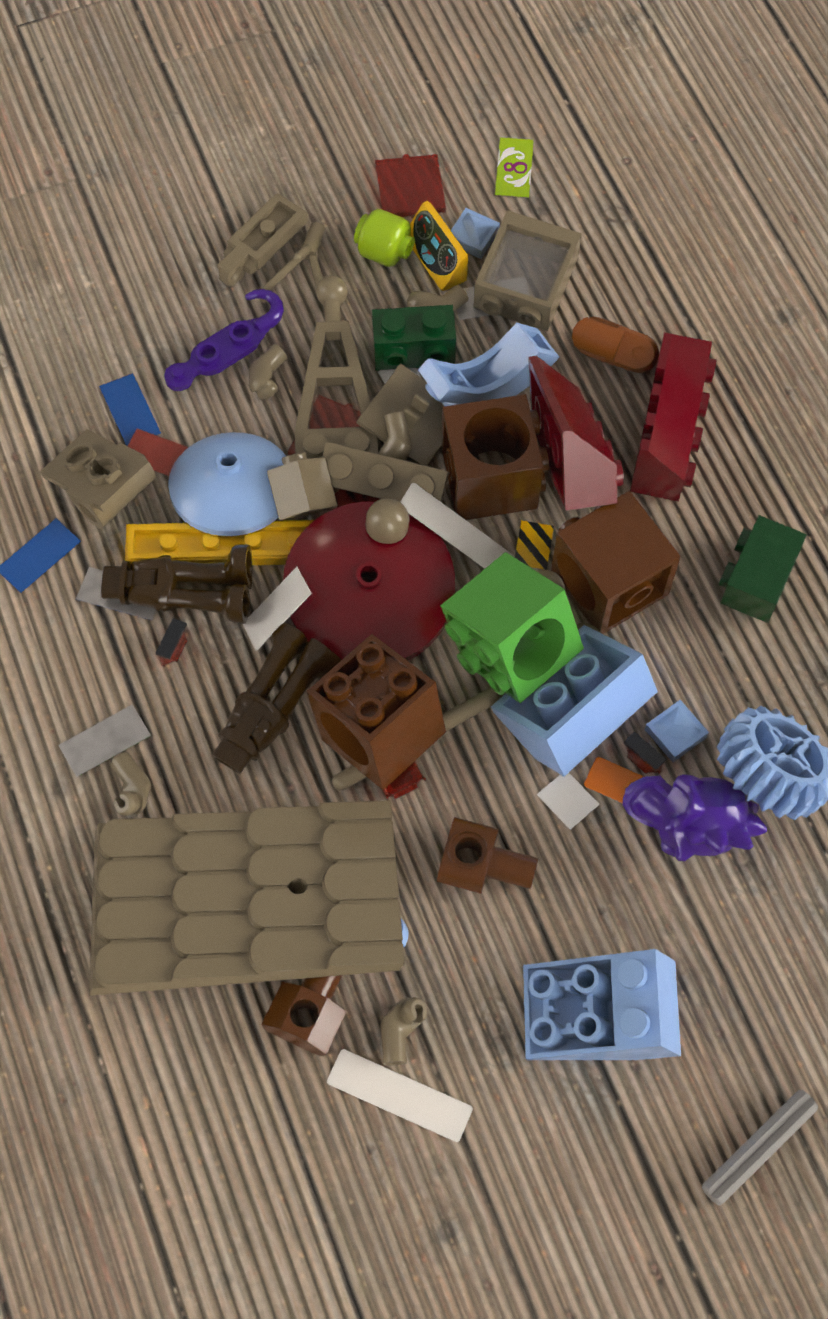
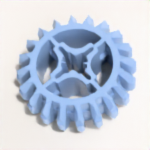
(775, 762)

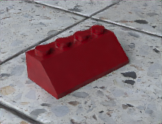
(575, 443)

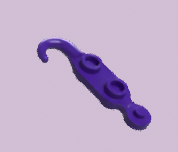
(226, 345)

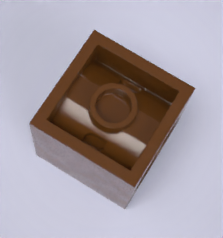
(497, 426)
(614, 562)
(377, 711)

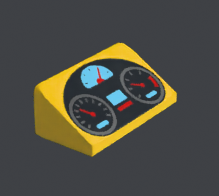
(438, 248)

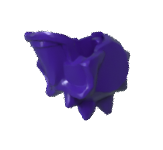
(694, 814)

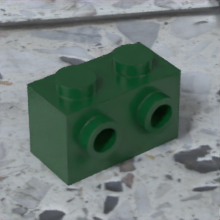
(413, 336)
(762, 568)

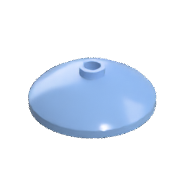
(225, 484)

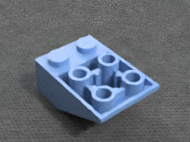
(602, 1008)

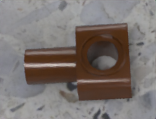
(493, 862)
(312, 995)

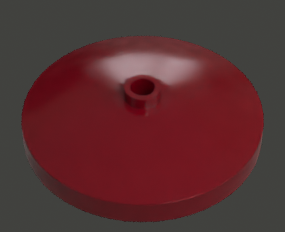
(395, 607)

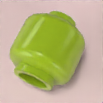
(384, 237)

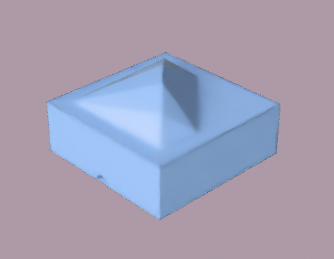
(475, 232)
(676, 731)

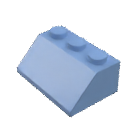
(579, 702)

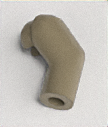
(261, 372)
(135, 789)
(398, 1025)

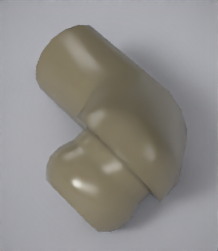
(455, 296)
(398, 442)

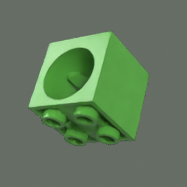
(512, 627)

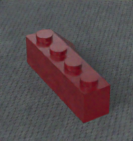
(672, 417)

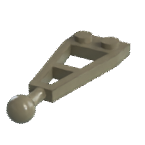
(332, 293)

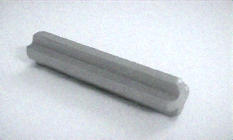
(759, 1147)

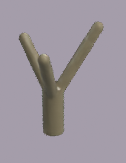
(307, 252)

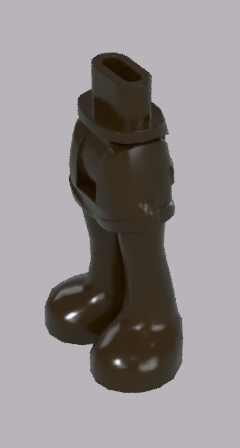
(155, 584)
(255, 719)

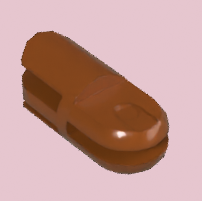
(615, 344)

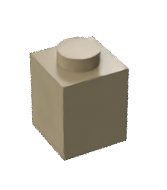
(301, 486)

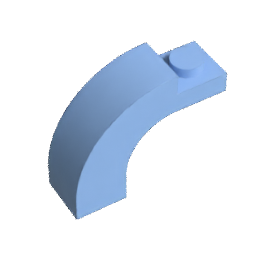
(493, 375)

